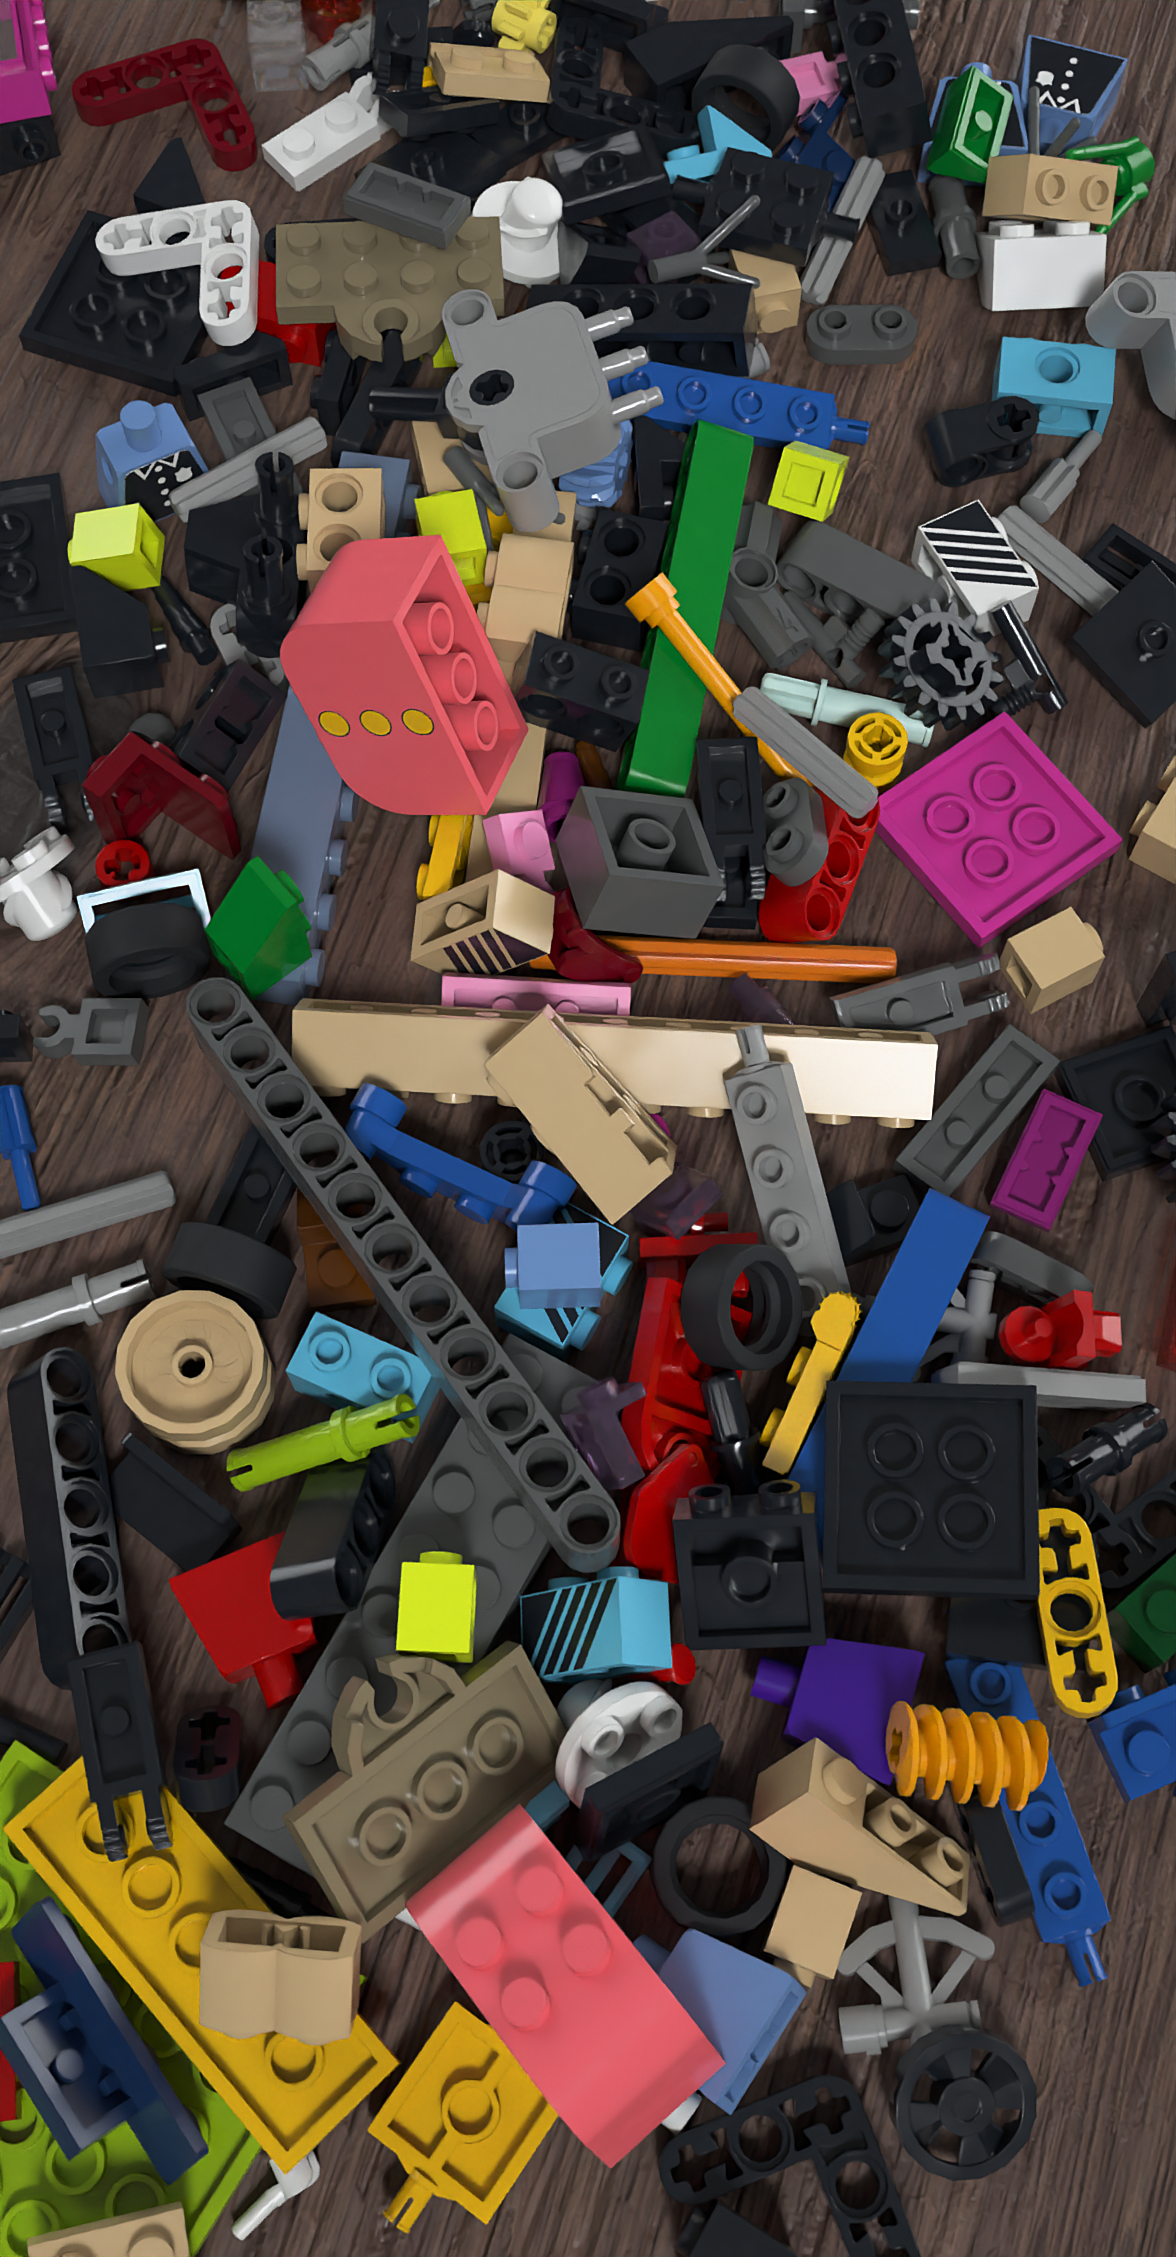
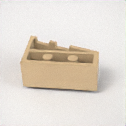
(581, 1113)

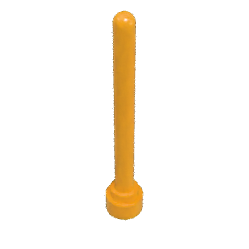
(658, 607)

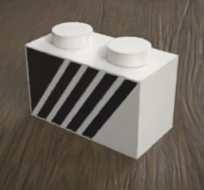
(975, 564)

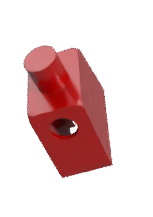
(239, 1625)

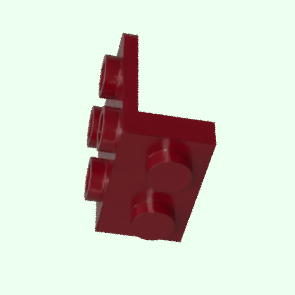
(147, 779)

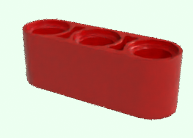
(818, 906)

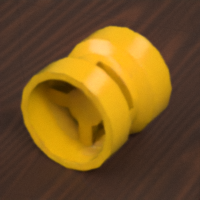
(877, 749)

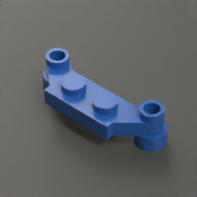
(430, 1170)

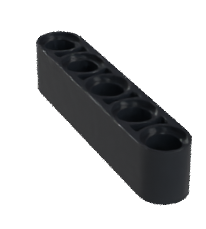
(71, 1482)

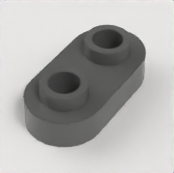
(860, 334)
(794, 832)

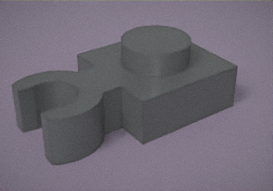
(102, 1034)

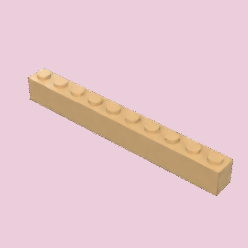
(652, 1057)

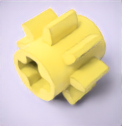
(524, 24)

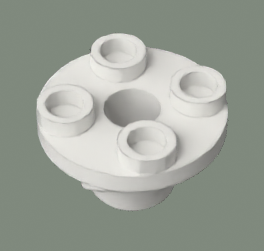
(528, 228)
(32, 892)
(611, 1730)

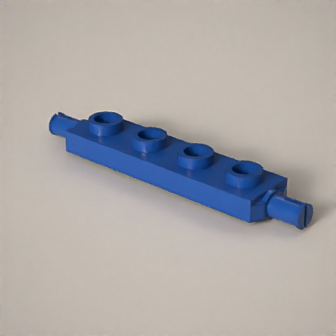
(758, 408)
(1045, 1831)

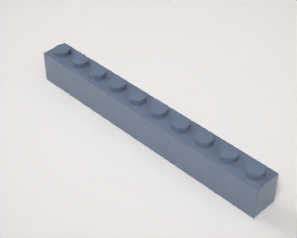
(304, 793)

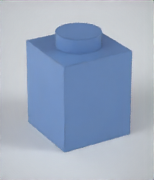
(555, 1266)

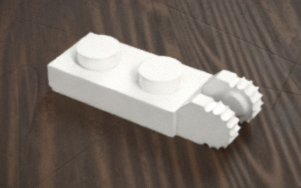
(327, 136)

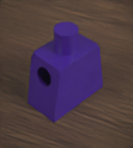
(842, 1698)

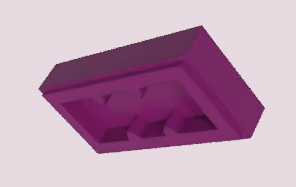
(1046, 1160)

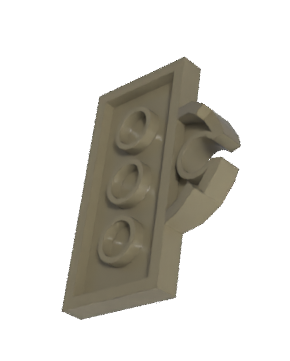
(382, 281)
(423, 1777)

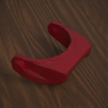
(589, 957)

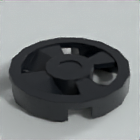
(964, 2101)

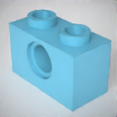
(1062, 380)
(358, 1370)

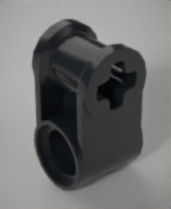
(976, 445)

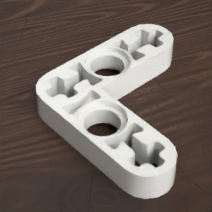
(128, 252)

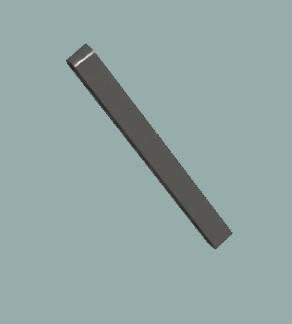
(409, 1288)

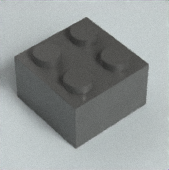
(638, 863)

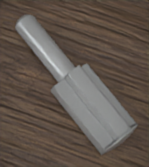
(1058, 480)

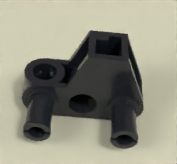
(247, 557)

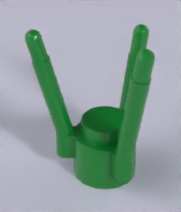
(1134, 171)

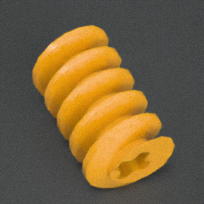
(966, 1753)

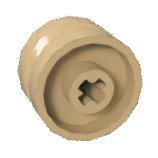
(190, 1334)

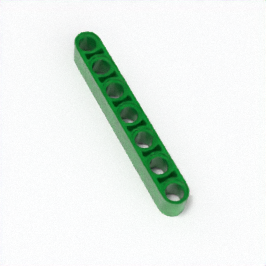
(697, 564)

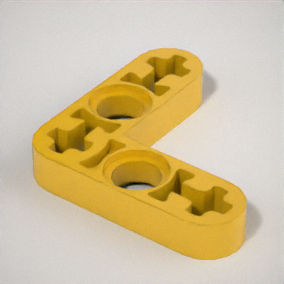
(1098, 1663)

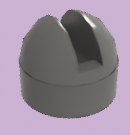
(152, 728)

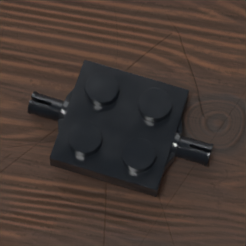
(790, 211)

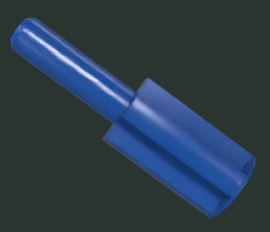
(18, 1143)

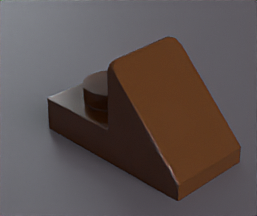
(330, 1274)

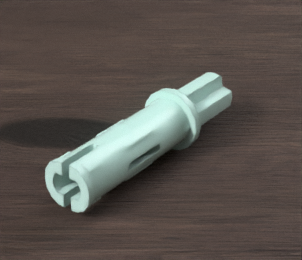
(838, 705)

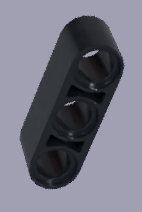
(333, 1538)

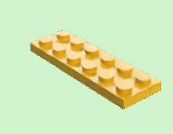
(151, 1924)

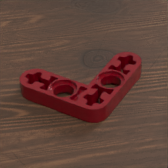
(189, 85)

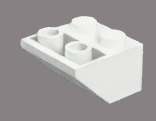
(1040, 267)

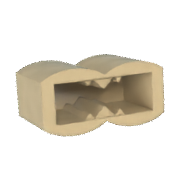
(528, 592)
(280, 1976)

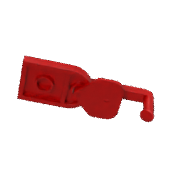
(670, 1440)

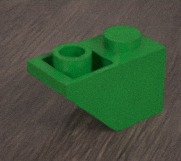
(260, 929)

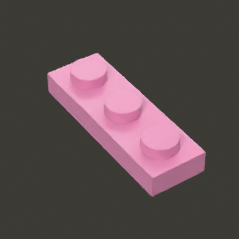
(535, 993)

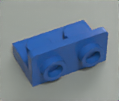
(1139, 1739)

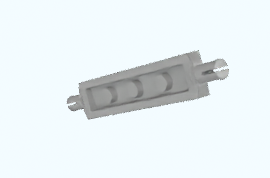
(785, 1172)

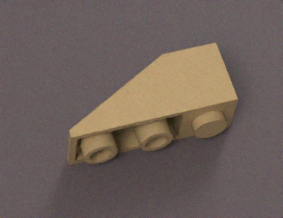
(855, 1831)

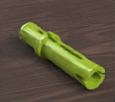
(346, 1436)

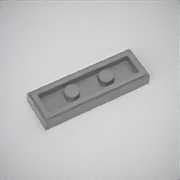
(1054, 1386)

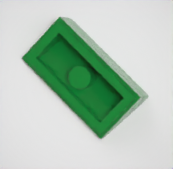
(969, 127)

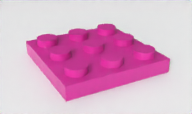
(993, 829)

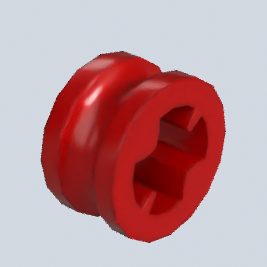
(110, 862)

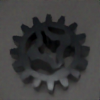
(940, 664)

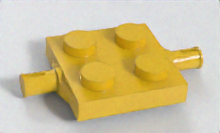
(462, 2120)

